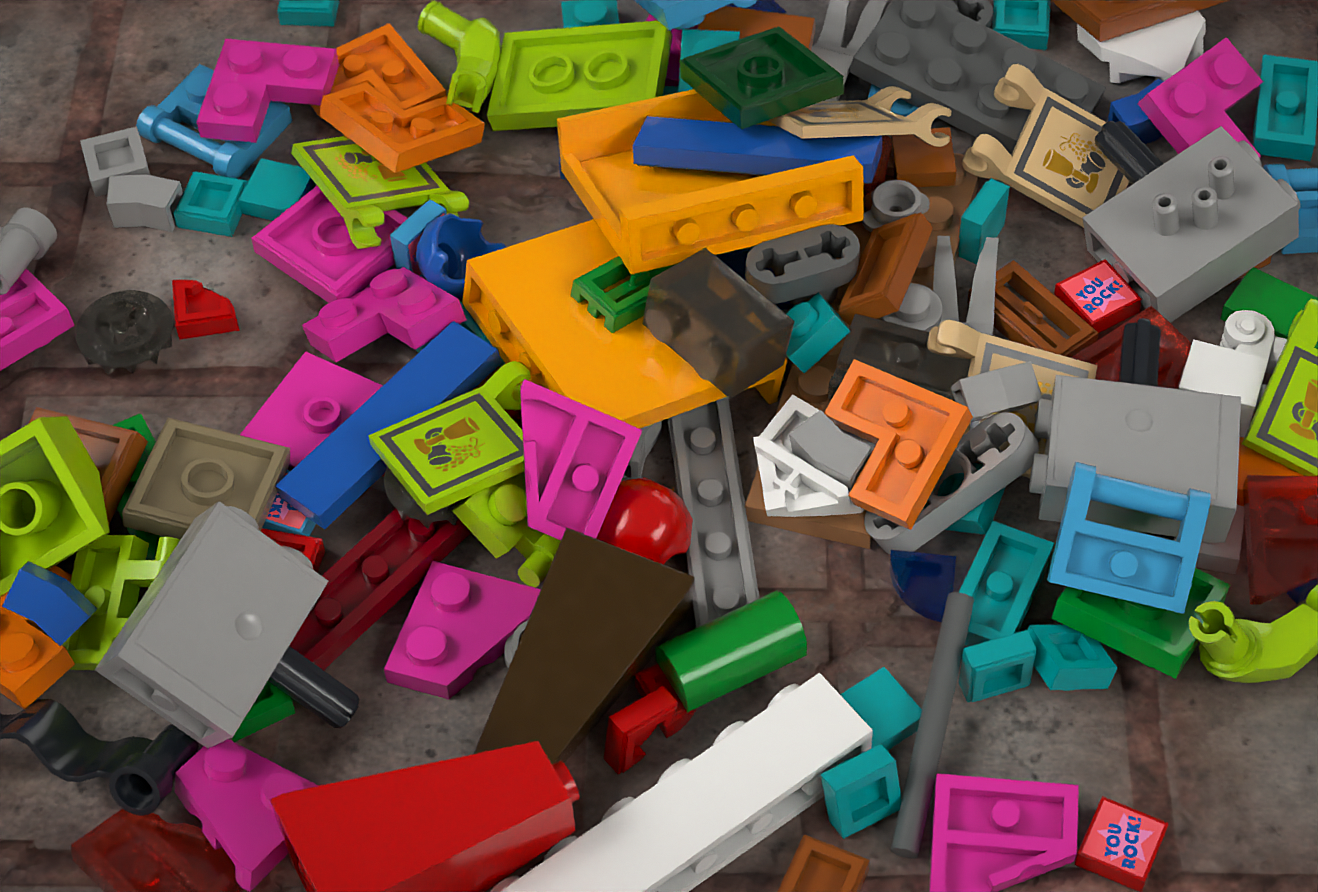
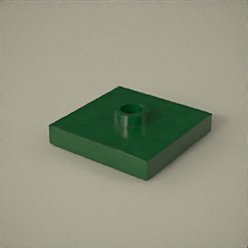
(761, 77)

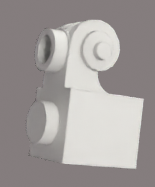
(1237, 364)

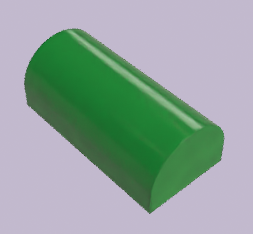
(732, 650)

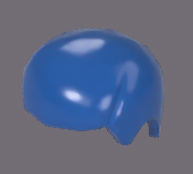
(447, 247)

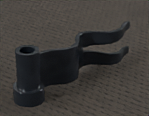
(137, 767)

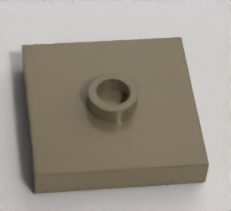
(195, 470)

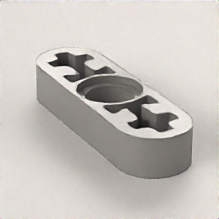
(998, 471)

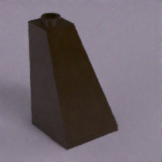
(584, 644)

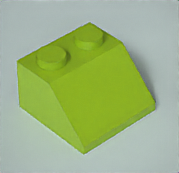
(47, 497)

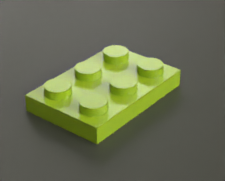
(576, 72)

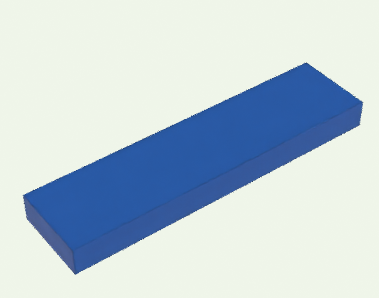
(746, 151)
(345, 461)

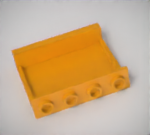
(671, 213)
(528, 314)

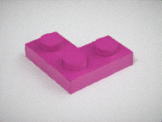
(261, 72)
(1199, 95)
(392, 304)

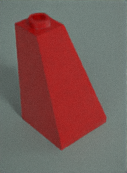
(429, 824)

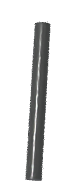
(932, 726)

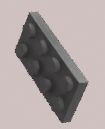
(957, 65)

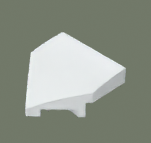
(1152, 50)
(788, 482)

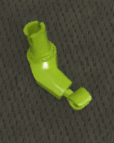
(475, 48)
(1256, 650)

